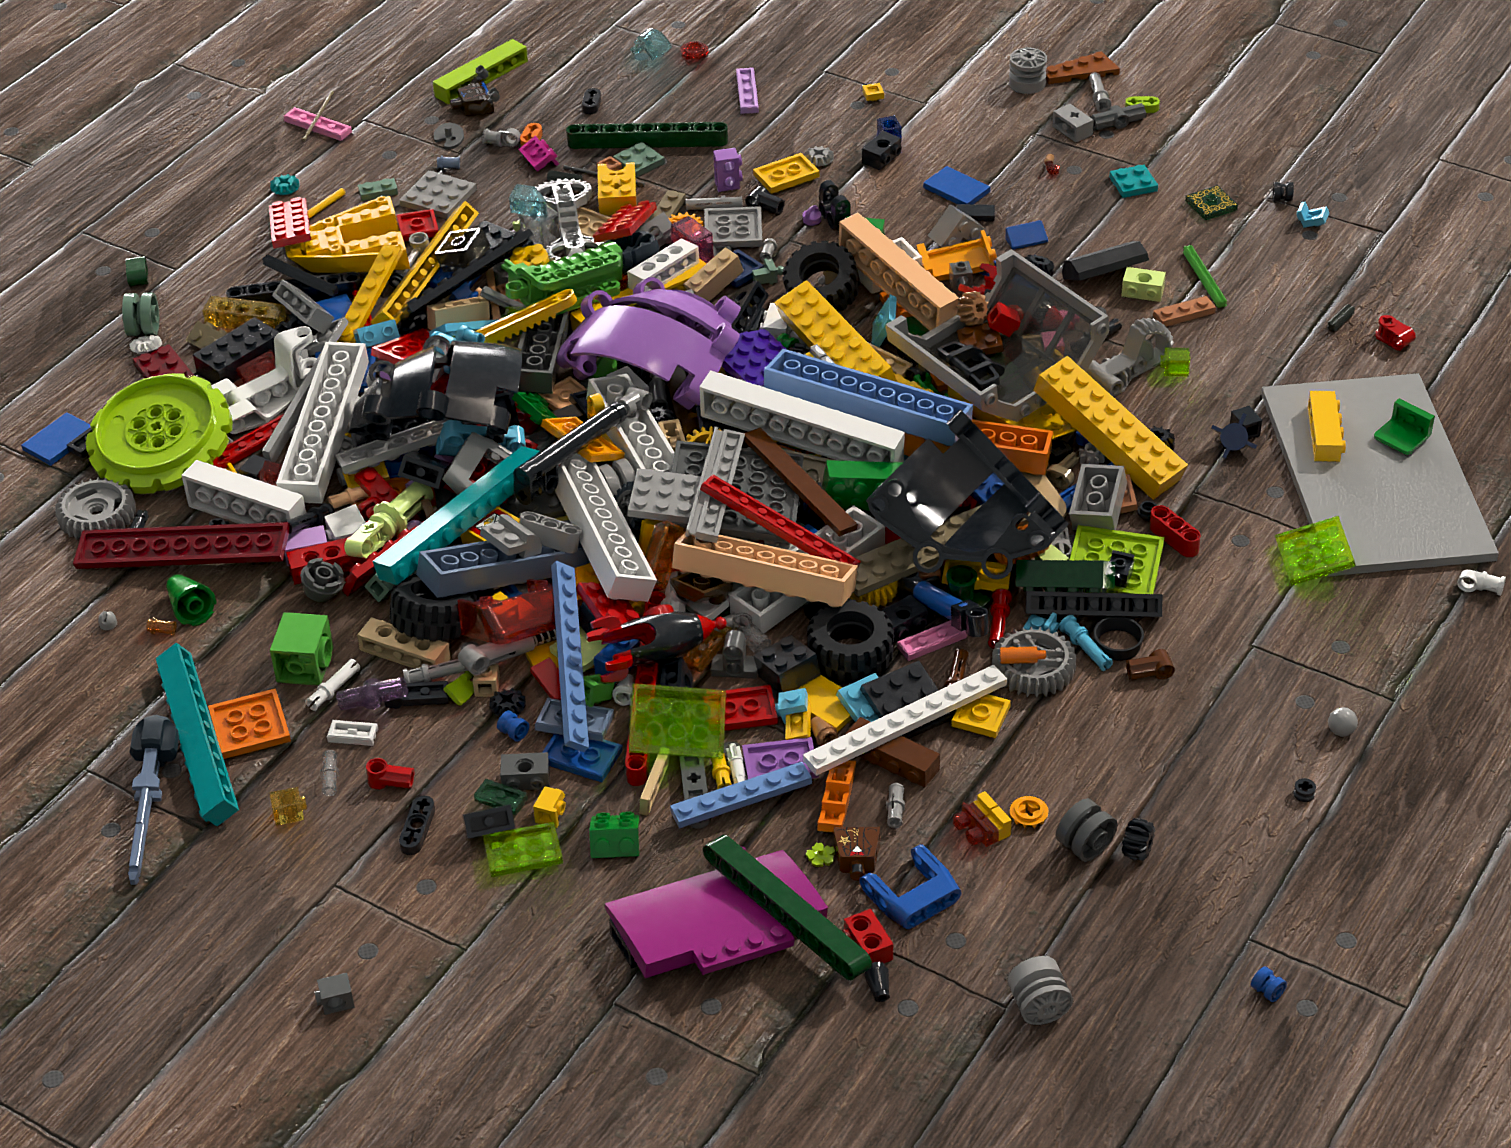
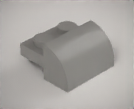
(512, 537)

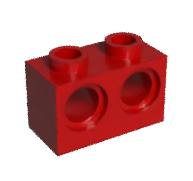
(869, 935)

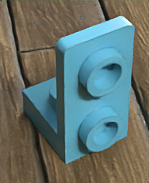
(377, 333)

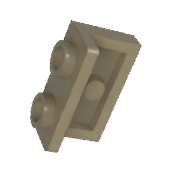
(204, 334)

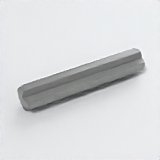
(498, 298)

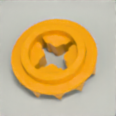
(1033, 805)

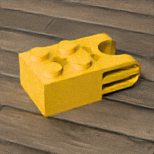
(616, 188)

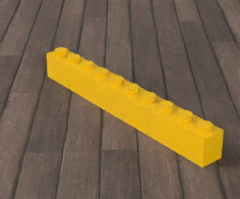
(424, 267)

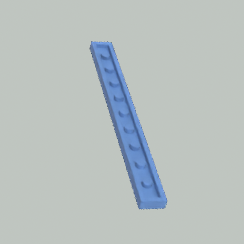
(569, 657)

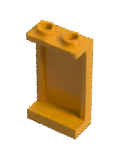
(974, 251)

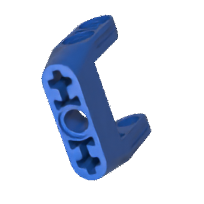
(921, 902)

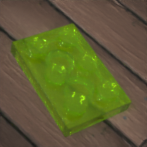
(522, 849)

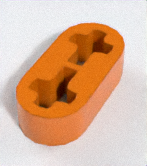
(529, 132)

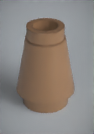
(823, 731)

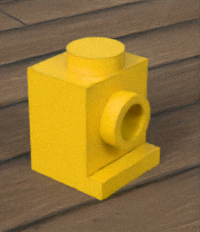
(549, 806)

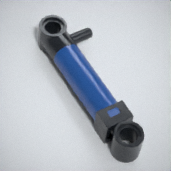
(963, 614)

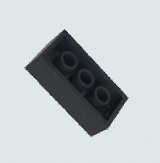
(233, 350)

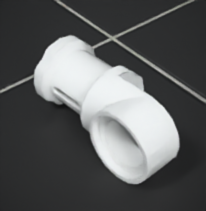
(1481, 582)

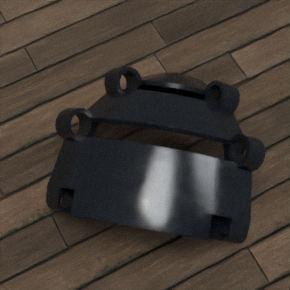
(474, 378)
(936, 483)

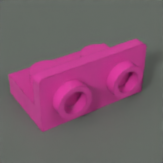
(538, 154)

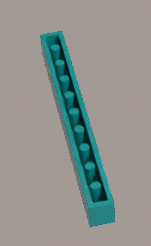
(451, 519)
(196, 735)

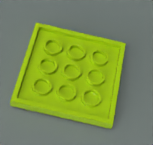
(1098, 544)

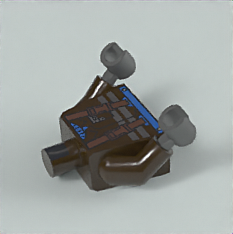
(475, 97)

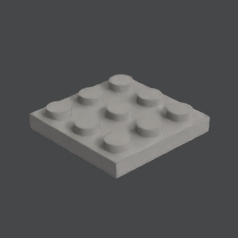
(438, 193)
(735, 226)
(663, 495)

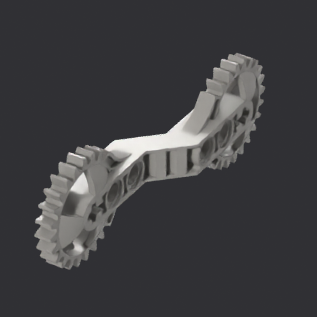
(566, 206)

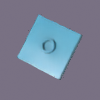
(886, 315)

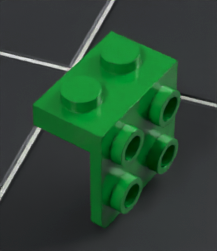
(1406, 428)
(614, 835)

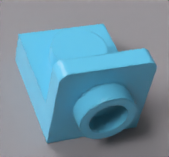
(1036, 622)

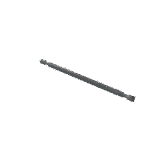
(592, 173)

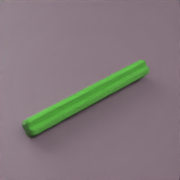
(1204, 276)

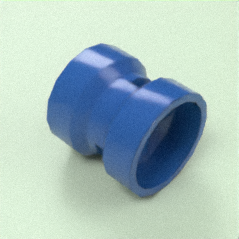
(513, 726)
(1270, 985)

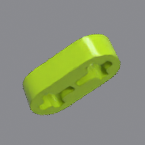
(1150, 103)

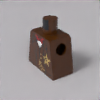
(857, 849)

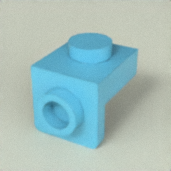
(1312, 217)
(791, 702)

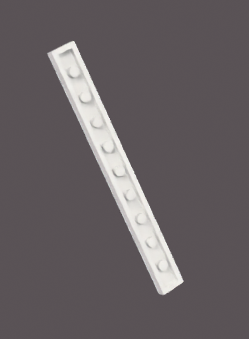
(904, 720)

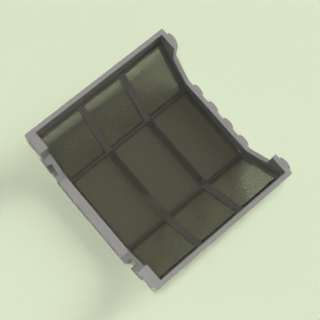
(1051, 327)

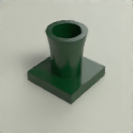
(961, 584)

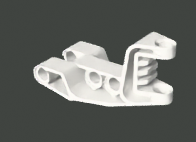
(272, 392)

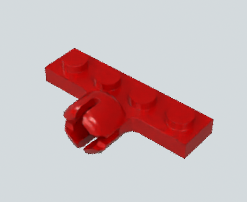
(378, 491)

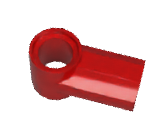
(381, 775)

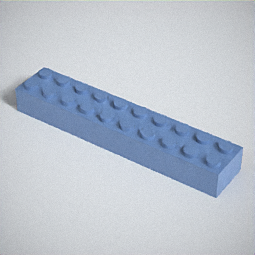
(865, 396)

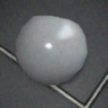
(1342, 722)

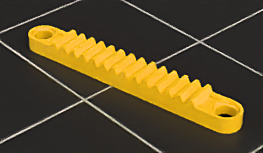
(528, 316)

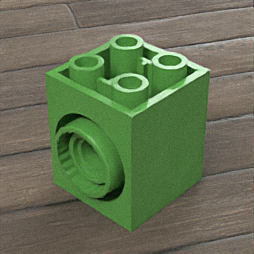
(302, 648)

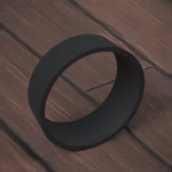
(1121, 624)

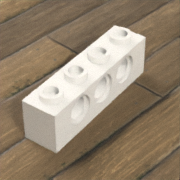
(665, 264)

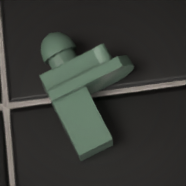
(768, 273)

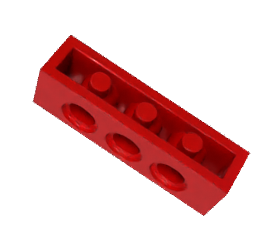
(330, 551)

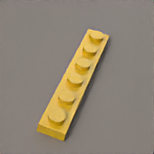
(370, 291)

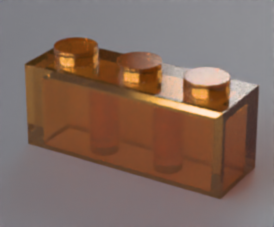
(660, 551)

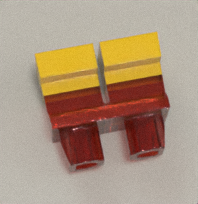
(985, 821)

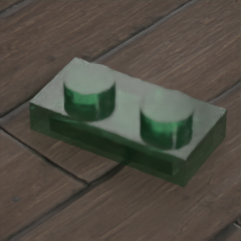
(497, 795)

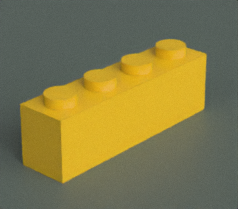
(1325, 426)

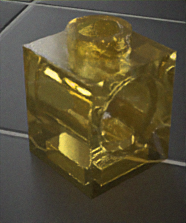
(287, 805)

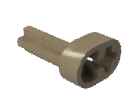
(1060, 474)

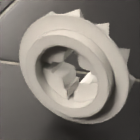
(145, 344)

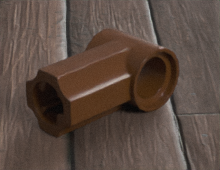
(1156, 664)

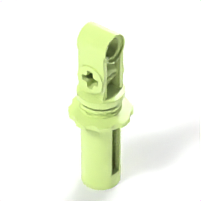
(387, 521)

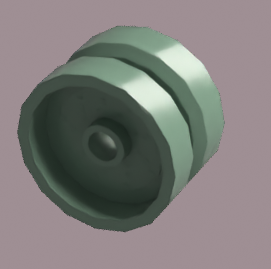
(140, 314)

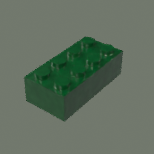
(1069, 574)

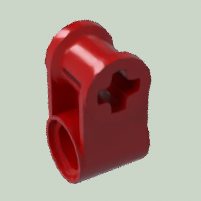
(1394, 334)

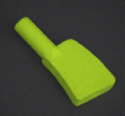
(461, 688)

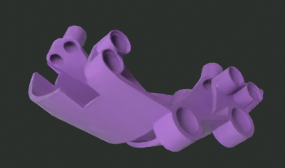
(654, 339)

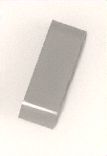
(552, 532)

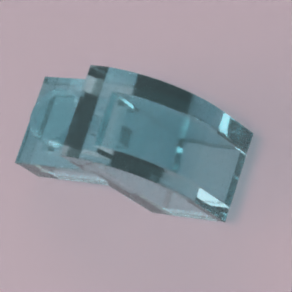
(653, 42)

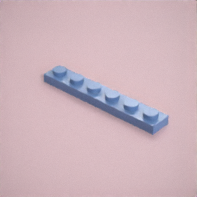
(740, 794)

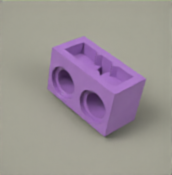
(726, 173)

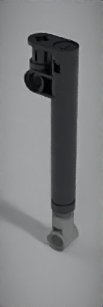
(541, 471)

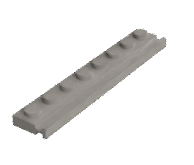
(721, 461)

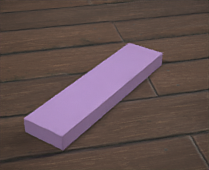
(747, 90)

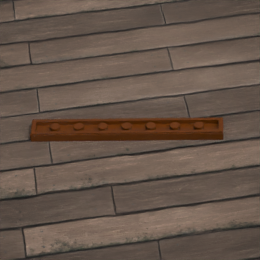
(800, 482)

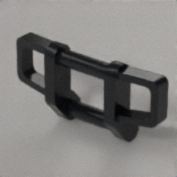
(974, 373)

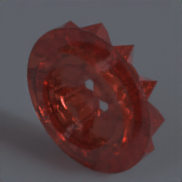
(688, 52)

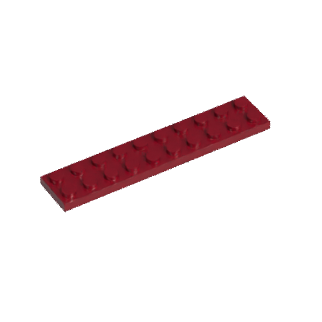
(182, 545)

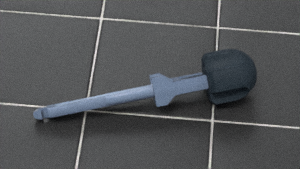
(153, 743)

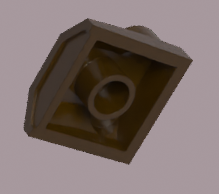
(700, 589)

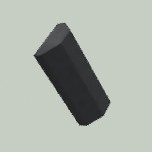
(1104, 261)

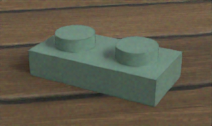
(376, 189)

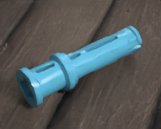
(1079, 636)

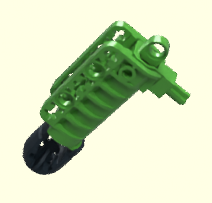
(581, 272)

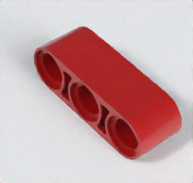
(1175, 531)

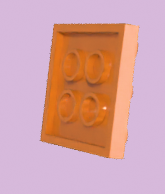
(249, 723)

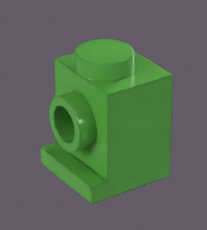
(596, 690)

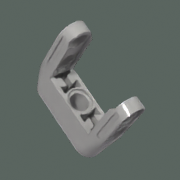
(468, 458)

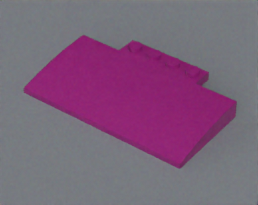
(706, 920)

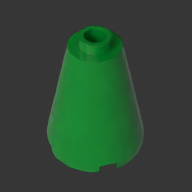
(190, 600)

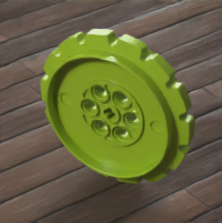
(158, 431)

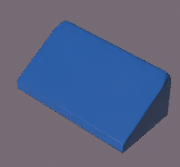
(1026, 235)

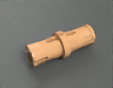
(349, 496)

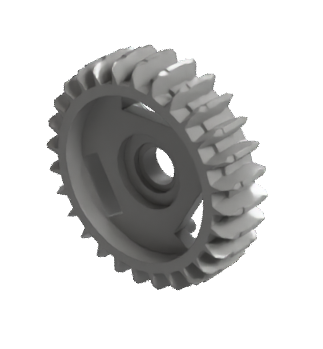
(77, 505)
(1042, 676)

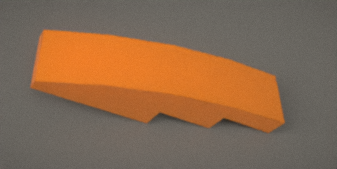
(836, 796)

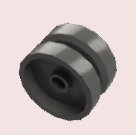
(1086, 829)

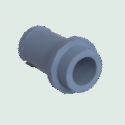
(448, 162)

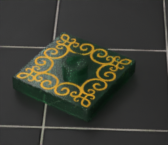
(1211, 202)

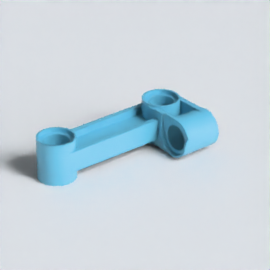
(455, 434)

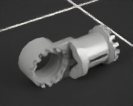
(501, 138)

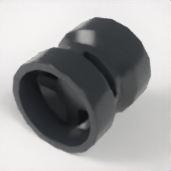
(1282, 191)

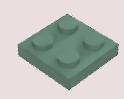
(643, 156)

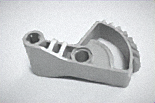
(1135, 358)

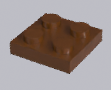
(981, 337)

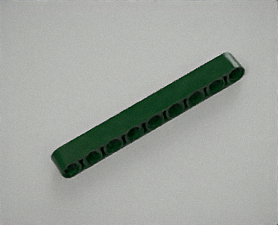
(652, 134)
(787, 907)

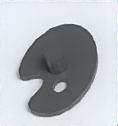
(448, 132)

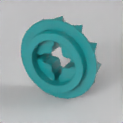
(284, 184)

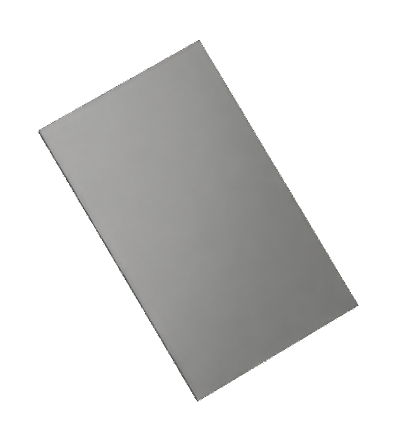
(1390, 504)

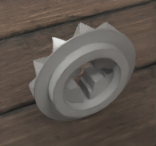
(819, 156)

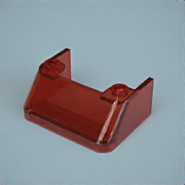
(510, 618)

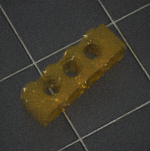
(235, 312)

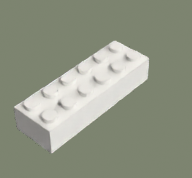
(239, 496)

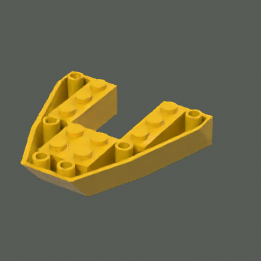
(351, 240)

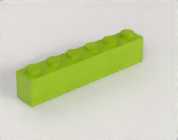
(496, 62)

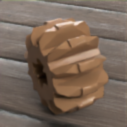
(972, 308)

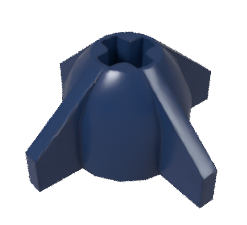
(1233, 436)

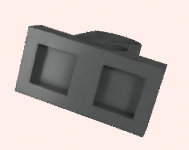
(734, 659)

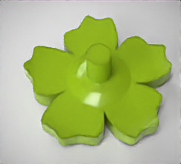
(821, 855)

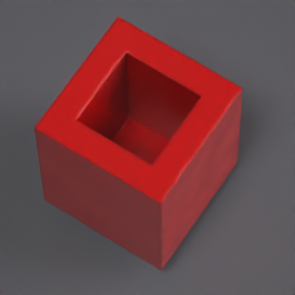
(1003, 319)

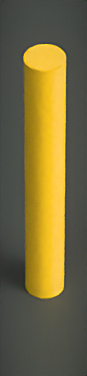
(326, 202)

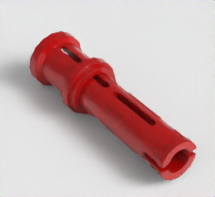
(1000, 611)

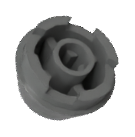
(321, 580)

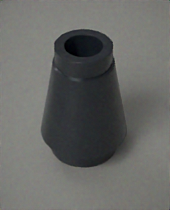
(878, 981)

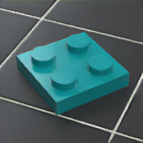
(1133, 181)

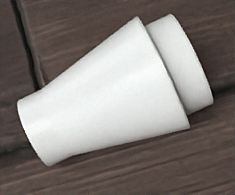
(622, 691)

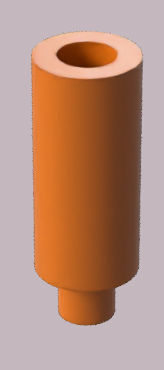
(1021, 655)

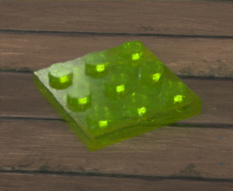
(1315, 550)

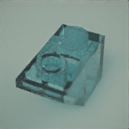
(527, 201)

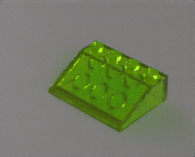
(677, 721)

